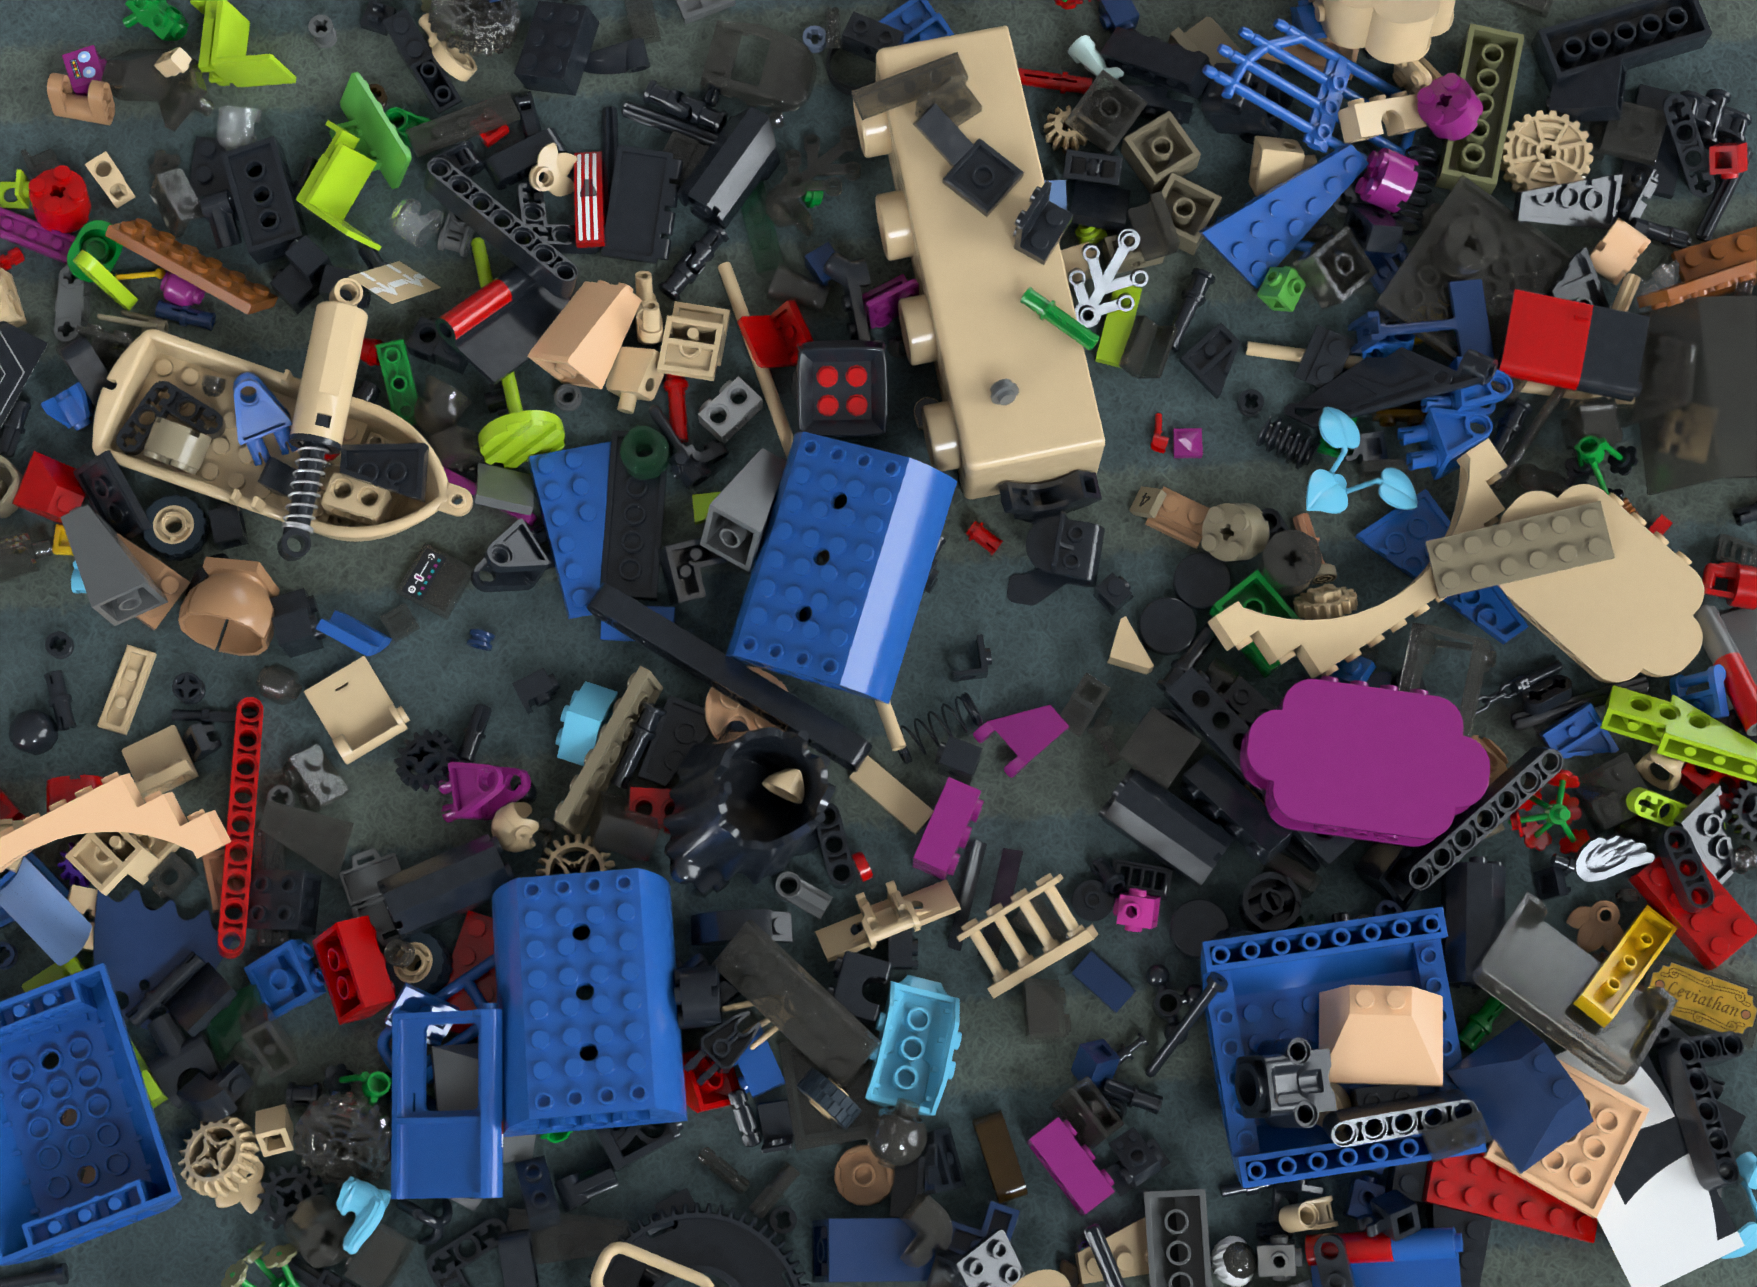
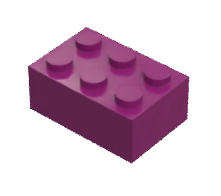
(948, 829)
(1071, 1165)

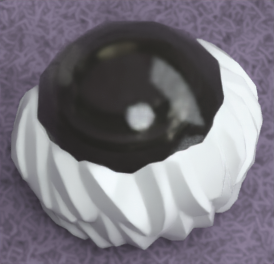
(1233, 1261)

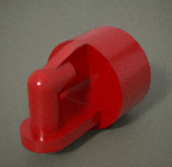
(1741, 583)

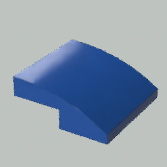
(917, 21)
(354, 633)

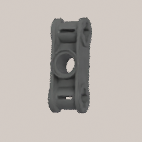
(71, 306)

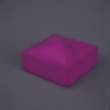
(1187, 443)

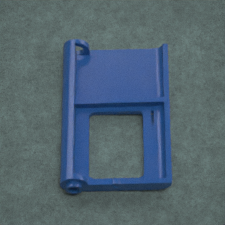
(446, 1150)

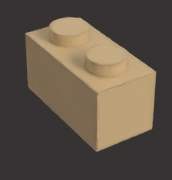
(173, 62)

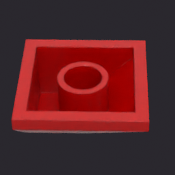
(48, 488)
(712, 1093)

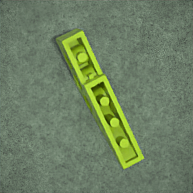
(1680, 732)

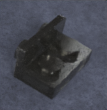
(175, 200)

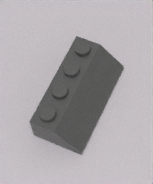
(1177, 1238)

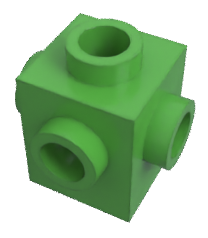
(1281, 288)

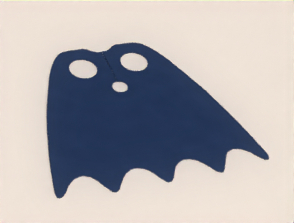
(148, 943)

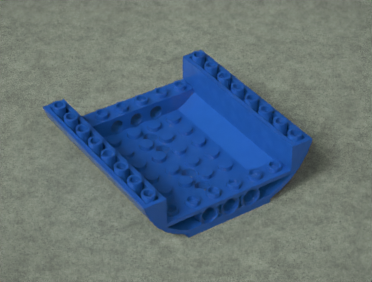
(1276, 996)

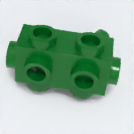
(159, 16)

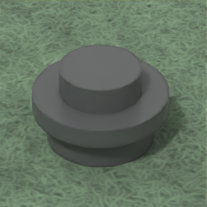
(1004, 392)

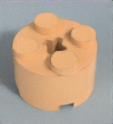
(1618, 251)

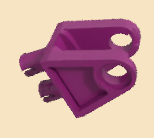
(481, 790)

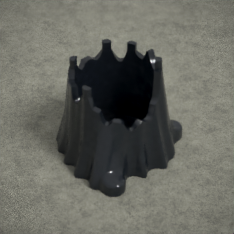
(728, 815)

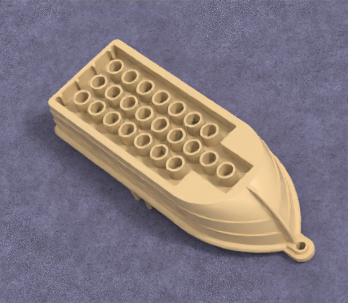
(228, 467)

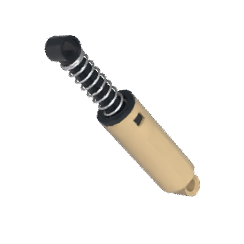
(322, 405)

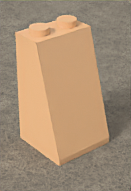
(587, 334)

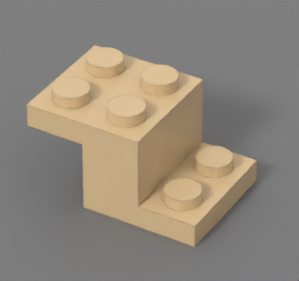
(693, 341)
(112, 855)

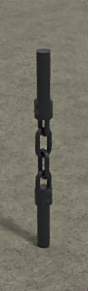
(1520, 684)

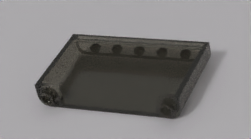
(1543, 974)

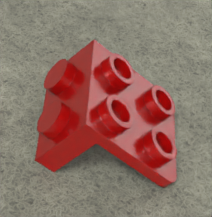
(775, 336)

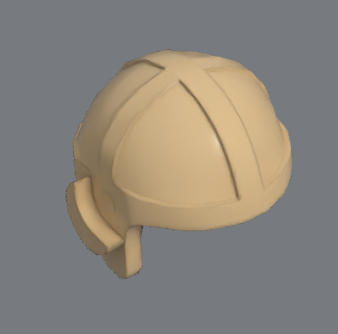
(514, 828)

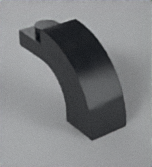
(721, 926)

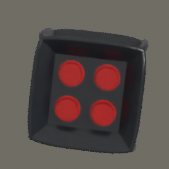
(842, 388)

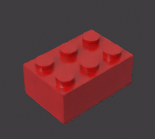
(354, 969)

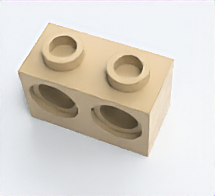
(354, 505)

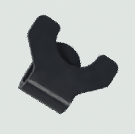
(1062, 553)

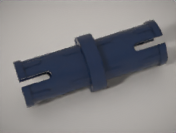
(185, 315)

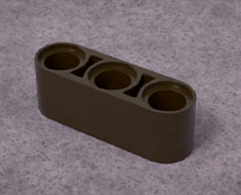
(1000, 1156)

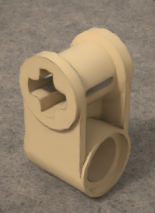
(1308, 1215)

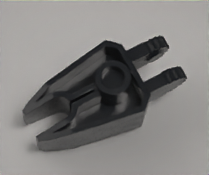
(722, 1047)

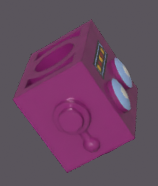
(84, 67)

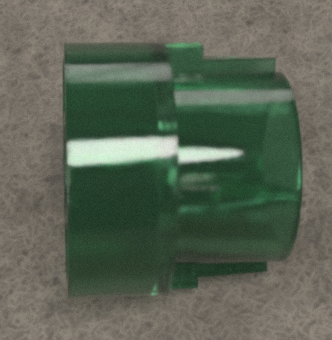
(649, 466)

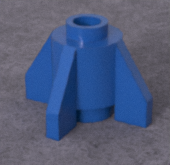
(70, 407)

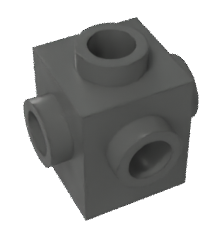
(1272, 1266)

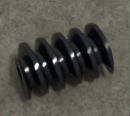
(1287, 442)

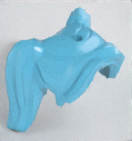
(368, 1206)

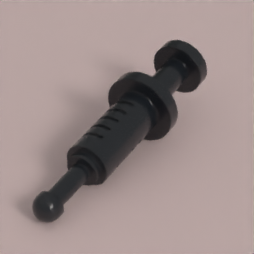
(1125, 1052)

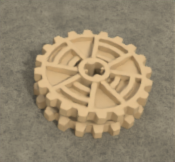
(1540, 136)

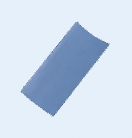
(45, 914)

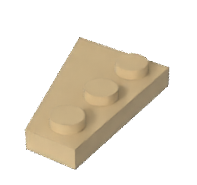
(1128, 1250)

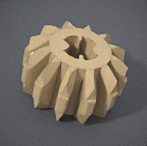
(1058, 136)

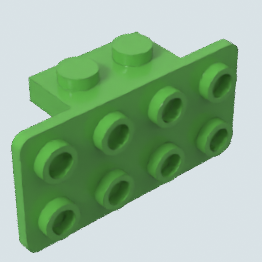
(376, 133)

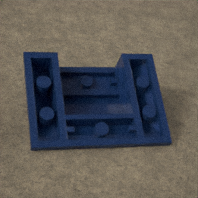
(1522, 1095)

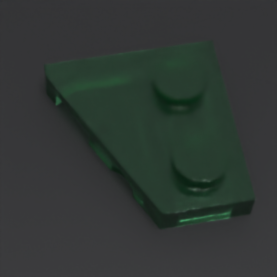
(225, 1027)

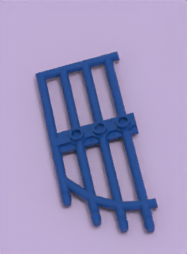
(1329, 95)

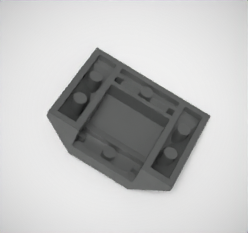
(457, 1089)

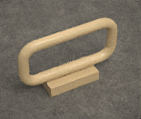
(647, 1258)

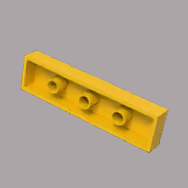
(1625, 966)

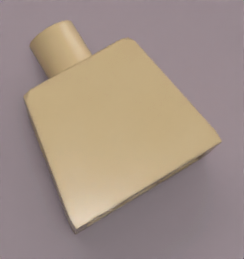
(1276, 162)
(634, 377)

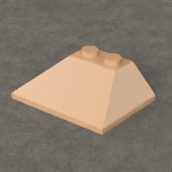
(1382, 1035)

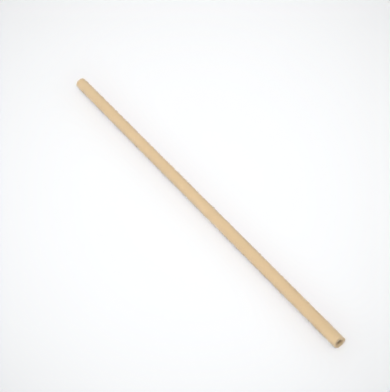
(786, 437)

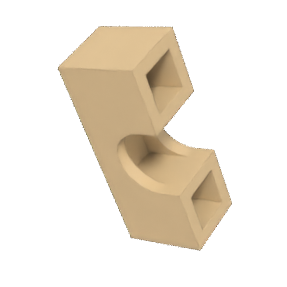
(1363, 119)

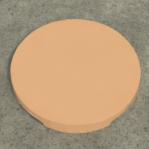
(723, 710)

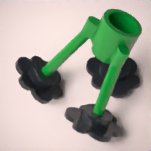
(1591, 453)
(375, 1087)

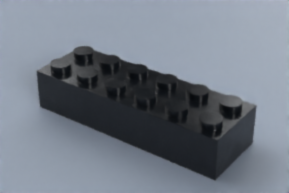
(1635, 31)

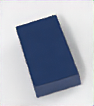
(1103, 982)

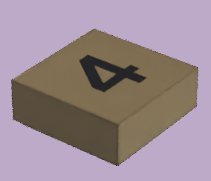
(1148, 502)

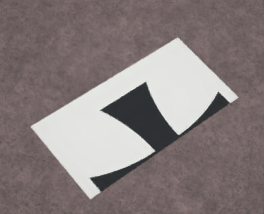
(1656, 1208)

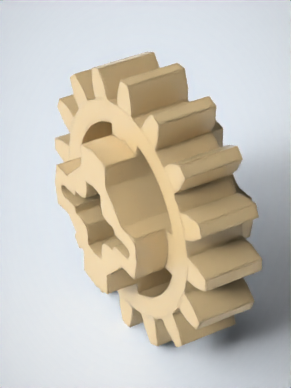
(1325, 602)

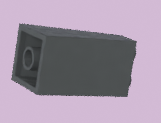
(742, 510)
(110, 572)

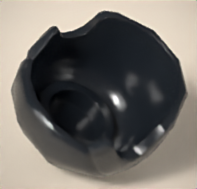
(33, 732)

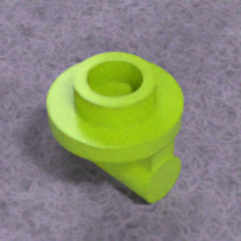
(1090, 234)

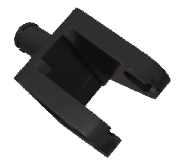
(514, 560)

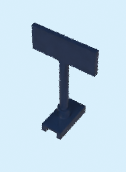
(1468, 322)

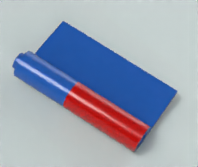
(1417, 1260)

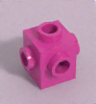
(1146, 906)

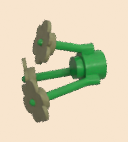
(277, 1257)

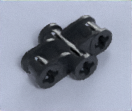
(1714, 119)

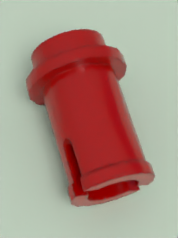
(983, 537)

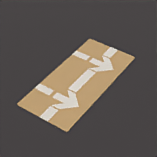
(395, 282)

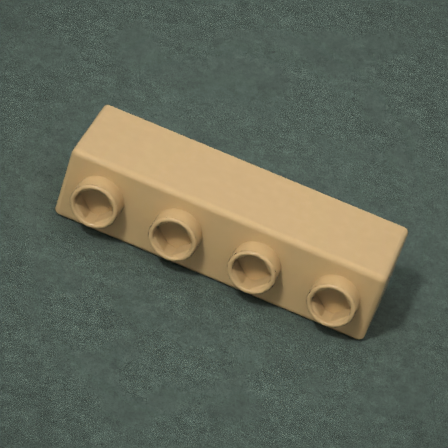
(974, 282)

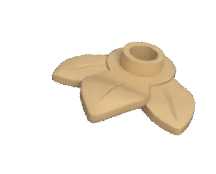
(555, 169)
(247, 1192)

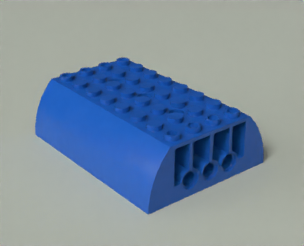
(875, 569)
(627, 1019)
(115, 1129)

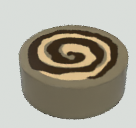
(1326, 574)

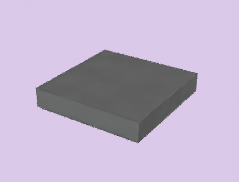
(504, 489)

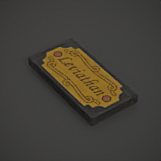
(1706, 998)

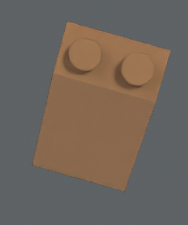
(166, 579)

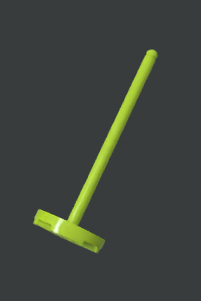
(520, 432)

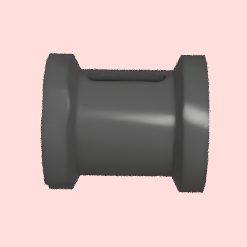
(323, 31)

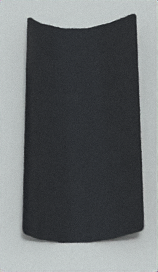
(1002, 891)

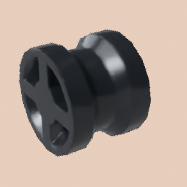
(186, 683)

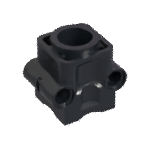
(1239, 114)
(1285, 1083)

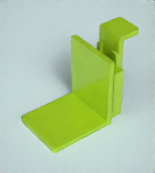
(225, 49)
(338, 182)

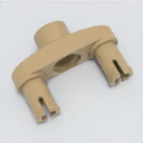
(648, 316)

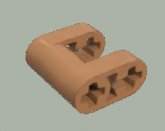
(94, 108)

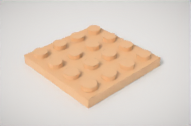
(1589, 1162)

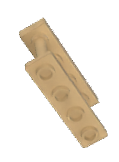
(1027, 963)

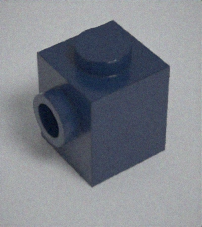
(1118, 14)
(1360, 1194)

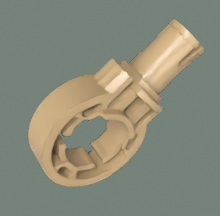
(456, 64)

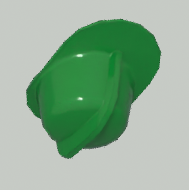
(93, 240)

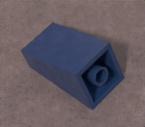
(864, 1251)

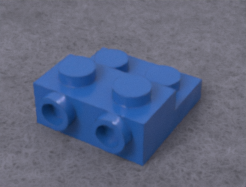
(287, 977)

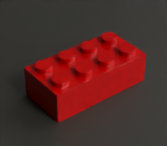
(1708, 934)

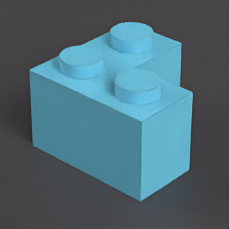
(582, 721)

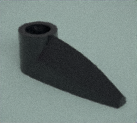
(619, 58)

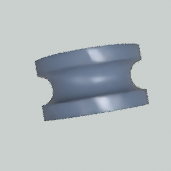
(814, 30)

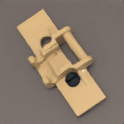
(887, 918)

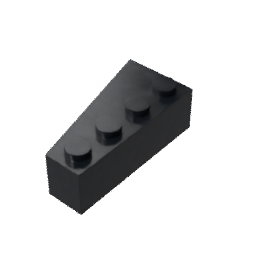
(1475, 1237)

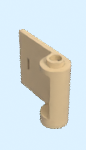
(356, 710)

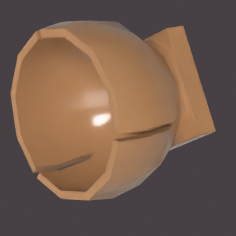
(232, 592)

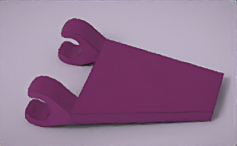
(1025, 734)

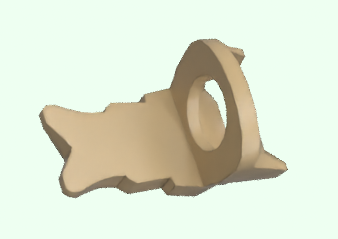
(1672, 765)

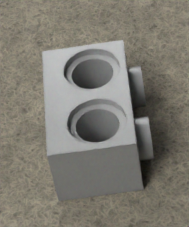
(736, 414)

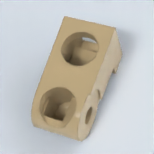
(110, 179)

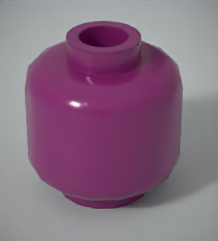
(180, 291)

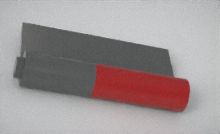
(1732, 642)

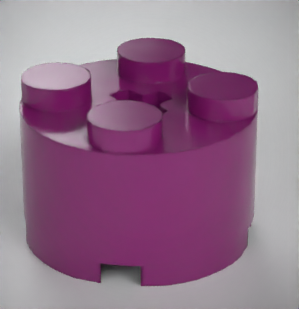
(1449, 107)
(1387, 179)

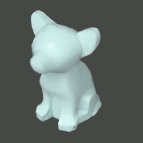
(1084, 52)

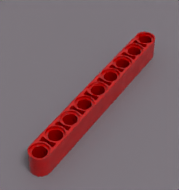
(240, 840)

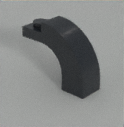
(1052, 497)

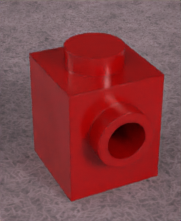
(1728, 159)

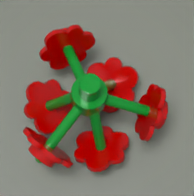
(1557, 812)

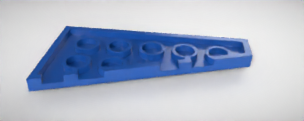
(1278, 219)
(572, 503)
(1401, 541)

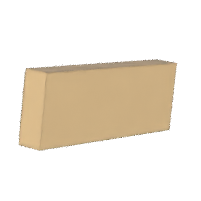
(127, 690)
(892, 795)

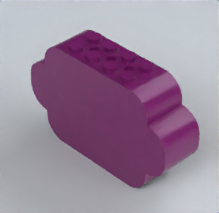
(1364, 762)

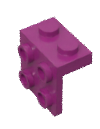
(882, 301)

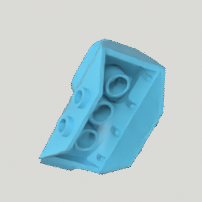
(916, 1045)

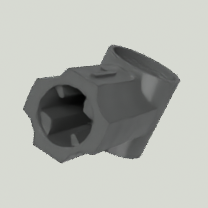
(805, 896)

